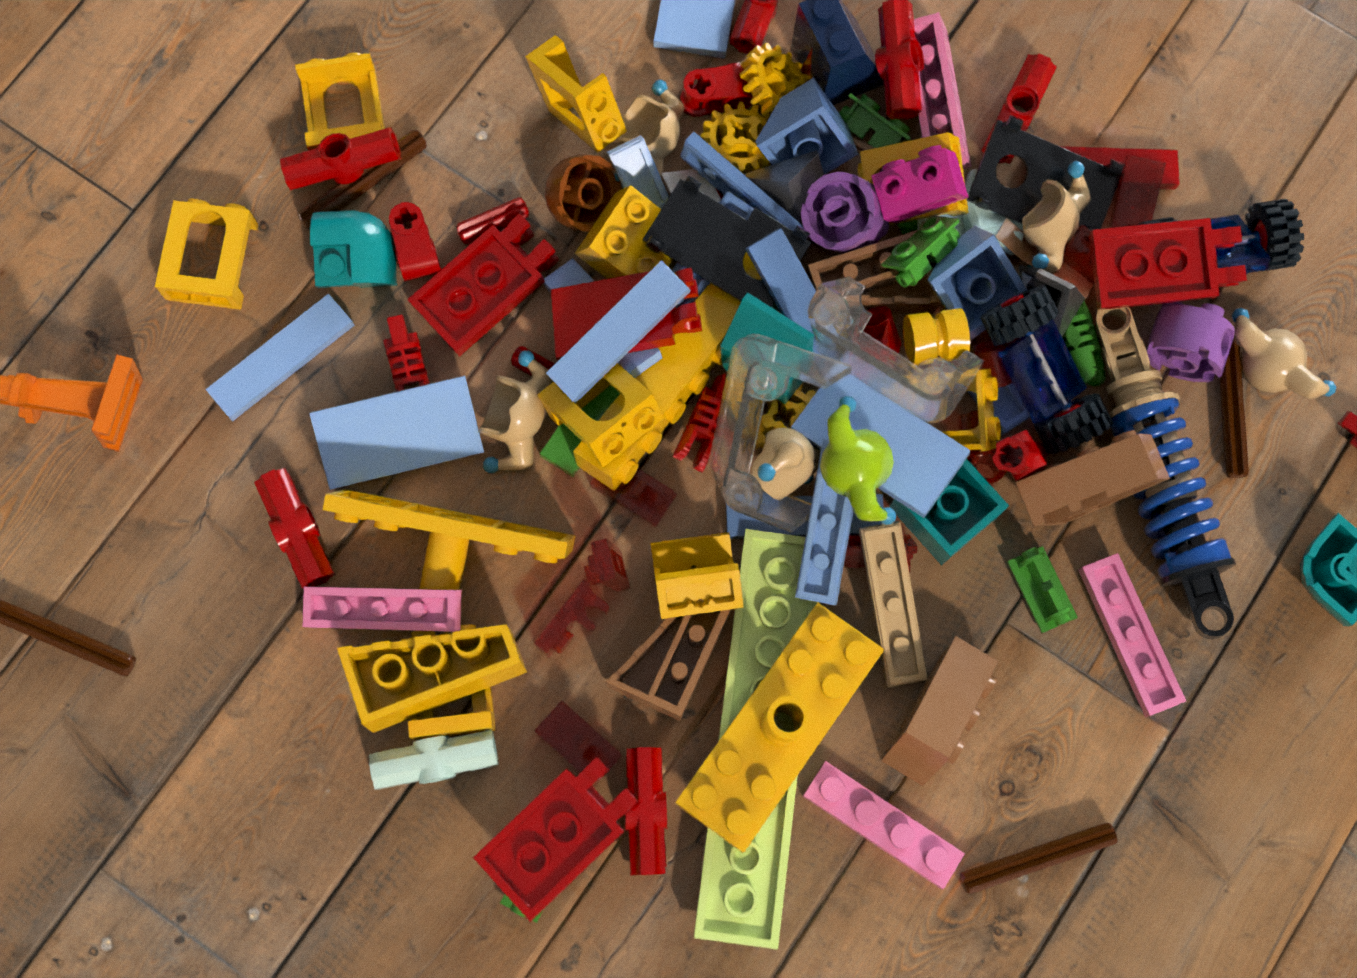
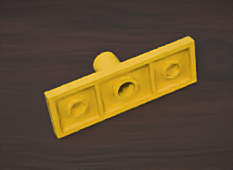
(448, 533)
(754, 757)

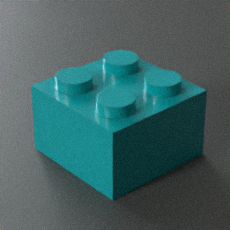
(957, 515)

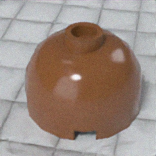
(580, 190)

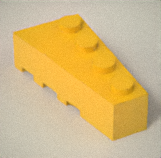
(426, 672)

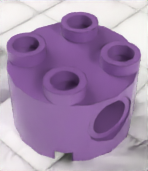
(843, 213)
(1190, 341)

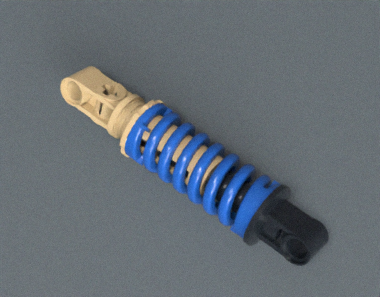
(1170, 503)

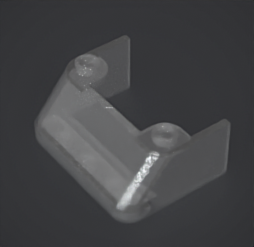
(757, 374)

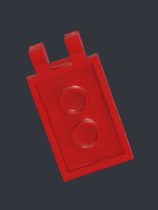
(1161, 263)
(483, 284)
(583, 305)
(554, 839)

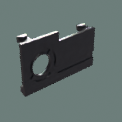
(1042, 162)
(714, 239)

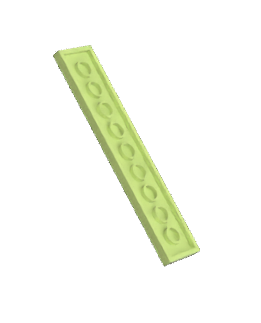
(737, 890)

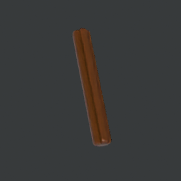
(342, 195)
(1234, 415)
(66, 639)
(1038, 858)

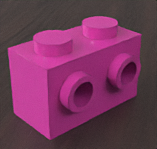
(919, 184)

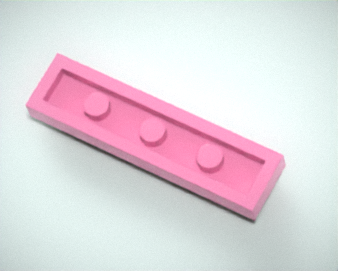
(382, 608)
(1132, 635)
(883, 825)

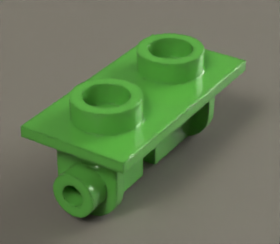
(864, 116)
(934, 238)
(1042, 589)

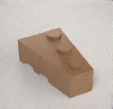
(880, 282)
(1093, 480)
(670, 662)
(942, 712)

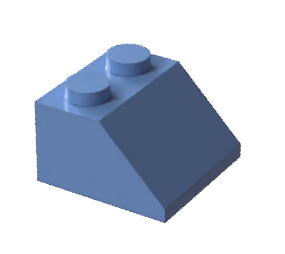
(807, 123)
(975, 277)

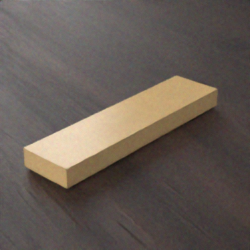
(893, 604)

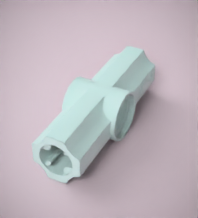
(433, 759)

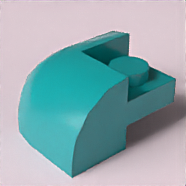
(352, 250)
(1331, 569)

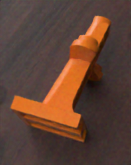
(104, 403)

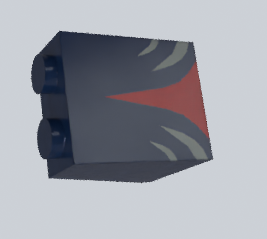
(834, 50)

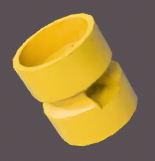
(930, 337)

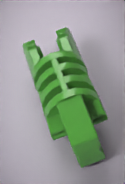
(1085, 347)

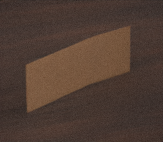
(1026, 252)

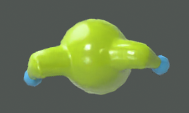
(857, 464)

